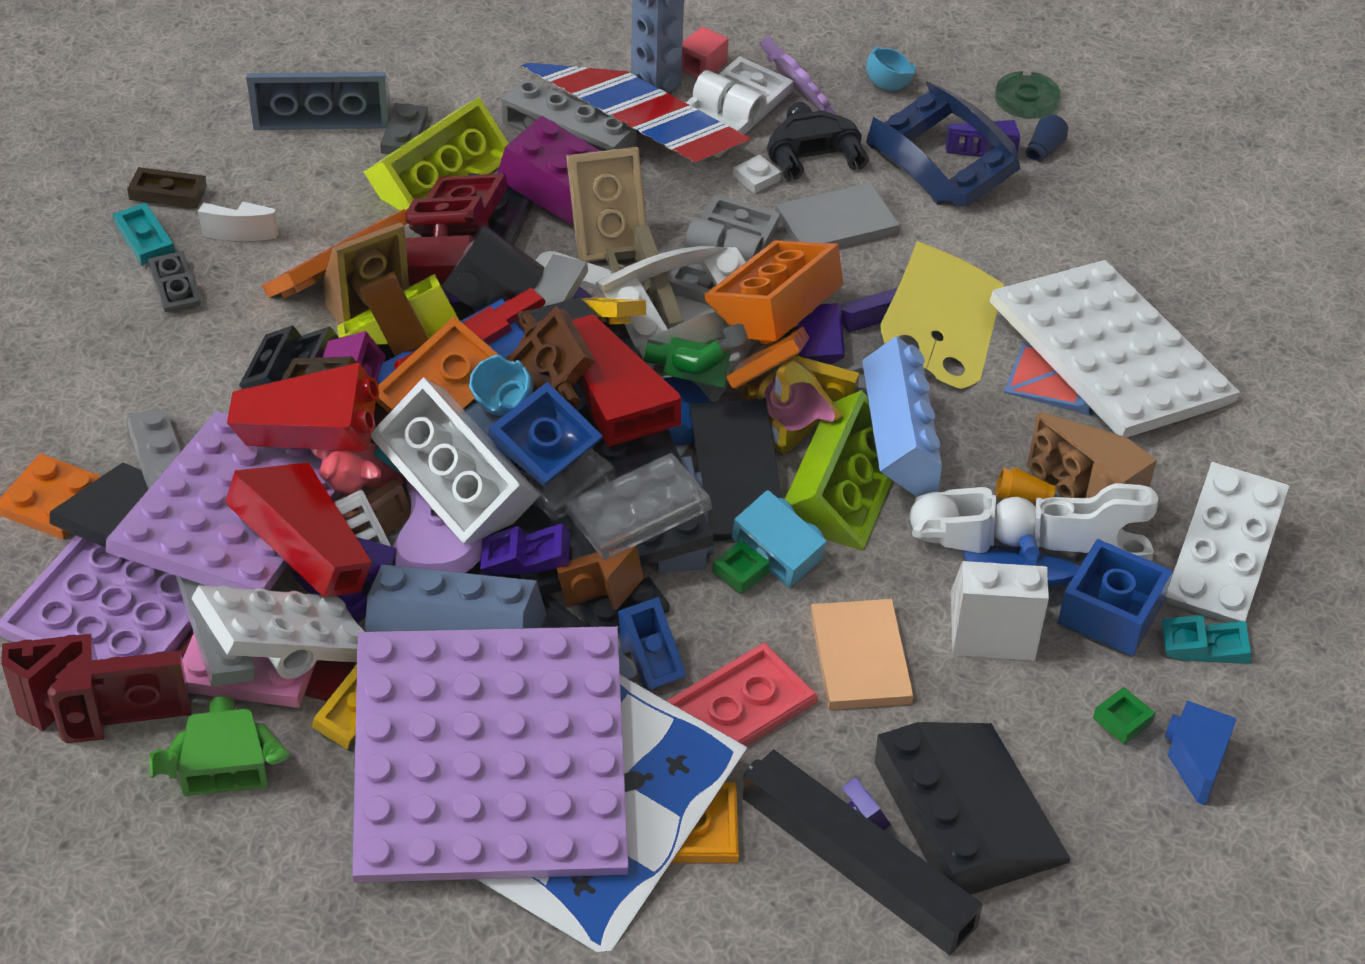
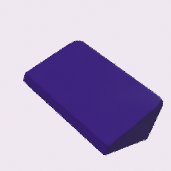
(866, 310)
(824, 333)

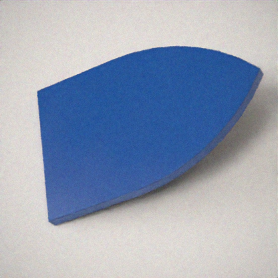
(1058, 569)

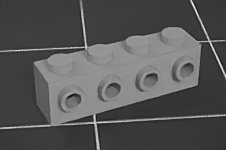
(531, 100)

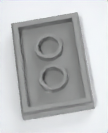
(839, 217)

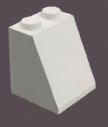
(998, 610)

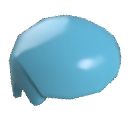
(889, 69)
(500, 384)

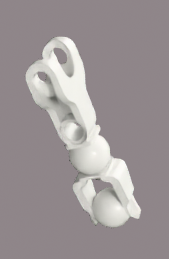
(971, 519)

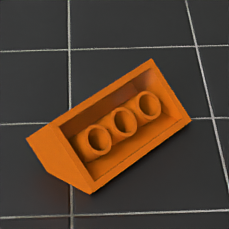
(778, 288)

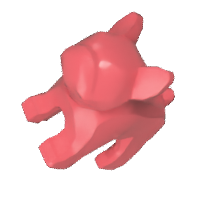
(353, 470)

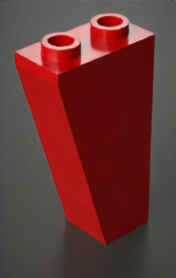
(308, 411)
(301, 524)

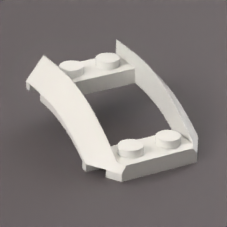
(625, 283)

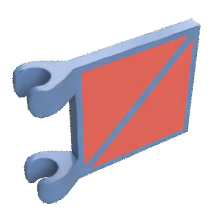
(1038, 381)

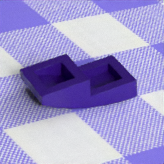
(517, 553)

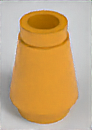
(1021, 484)

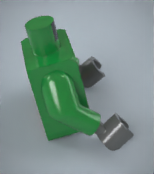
(696, 359)

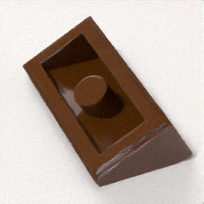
(394, 314)

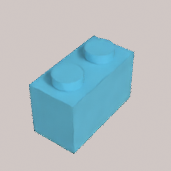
(780, 537)

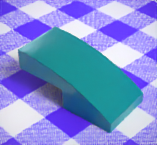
(1192, 640)

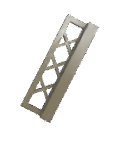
(657, 287)

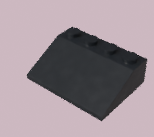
(967, 803)

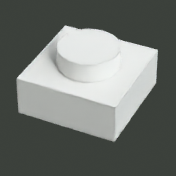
(756, 174)

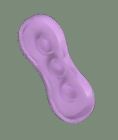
(430, 543)

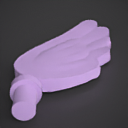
(790, 68)

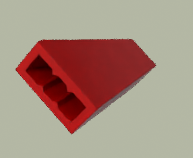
(622, 389)

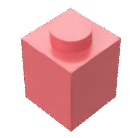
(704, 52)

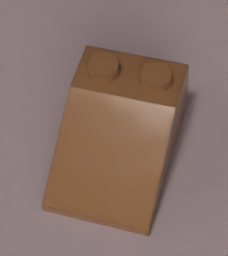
(360, 263)

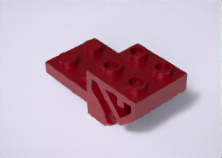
(449, 222)
(69, 685)

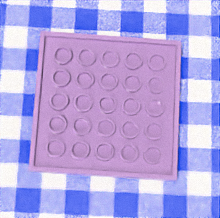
(488, 755)

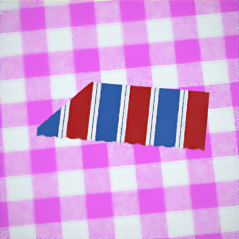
(644, 109)

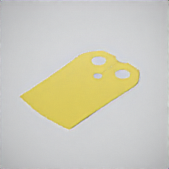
(945, 297)

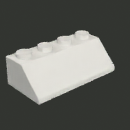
(453, 463)

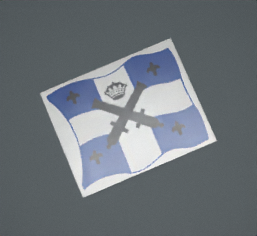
(669, 781)

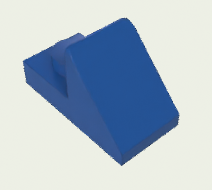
(651, 643)

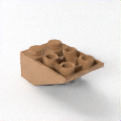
(1085, 458)

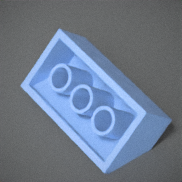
(903, 417)

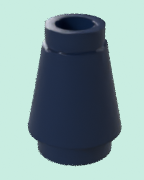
(1048, 136)

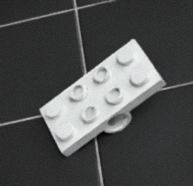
(740, 94)
(1226, 544)
(283, 626)

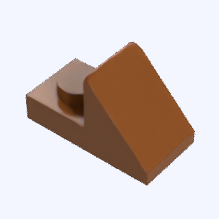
(594, 577)

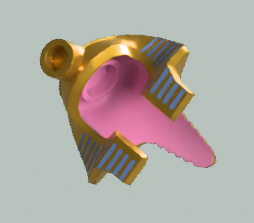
(793, 403)

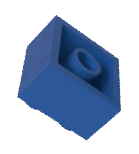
(1114, 597)

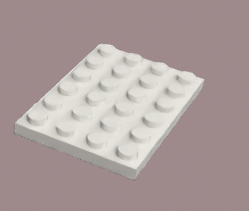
(1114, 348)

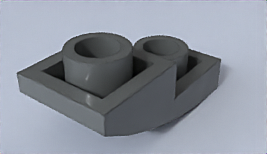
(174, 281)

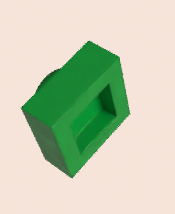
(741, 566)
(1124, 715)

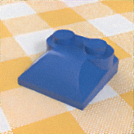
(543, 434)

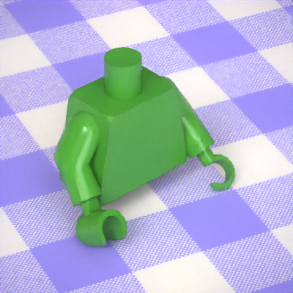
(219, 751)

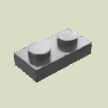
(403, 125)

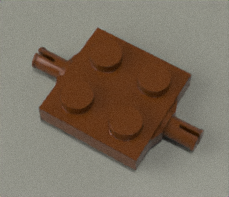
(553, 352)

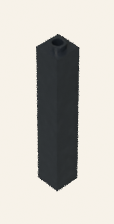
(862, 851)

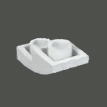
(246, 223)

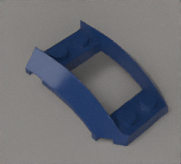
(968, 185)

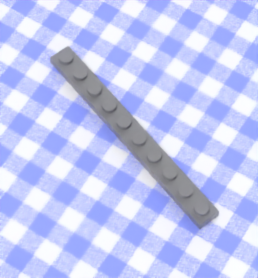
(156, 450)

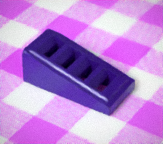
(982, 146)

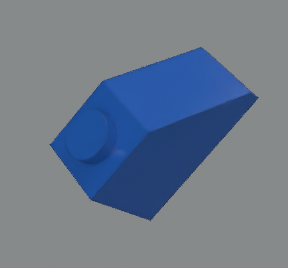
(1199, 746)

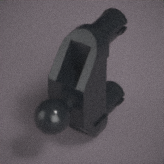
(814, 134)

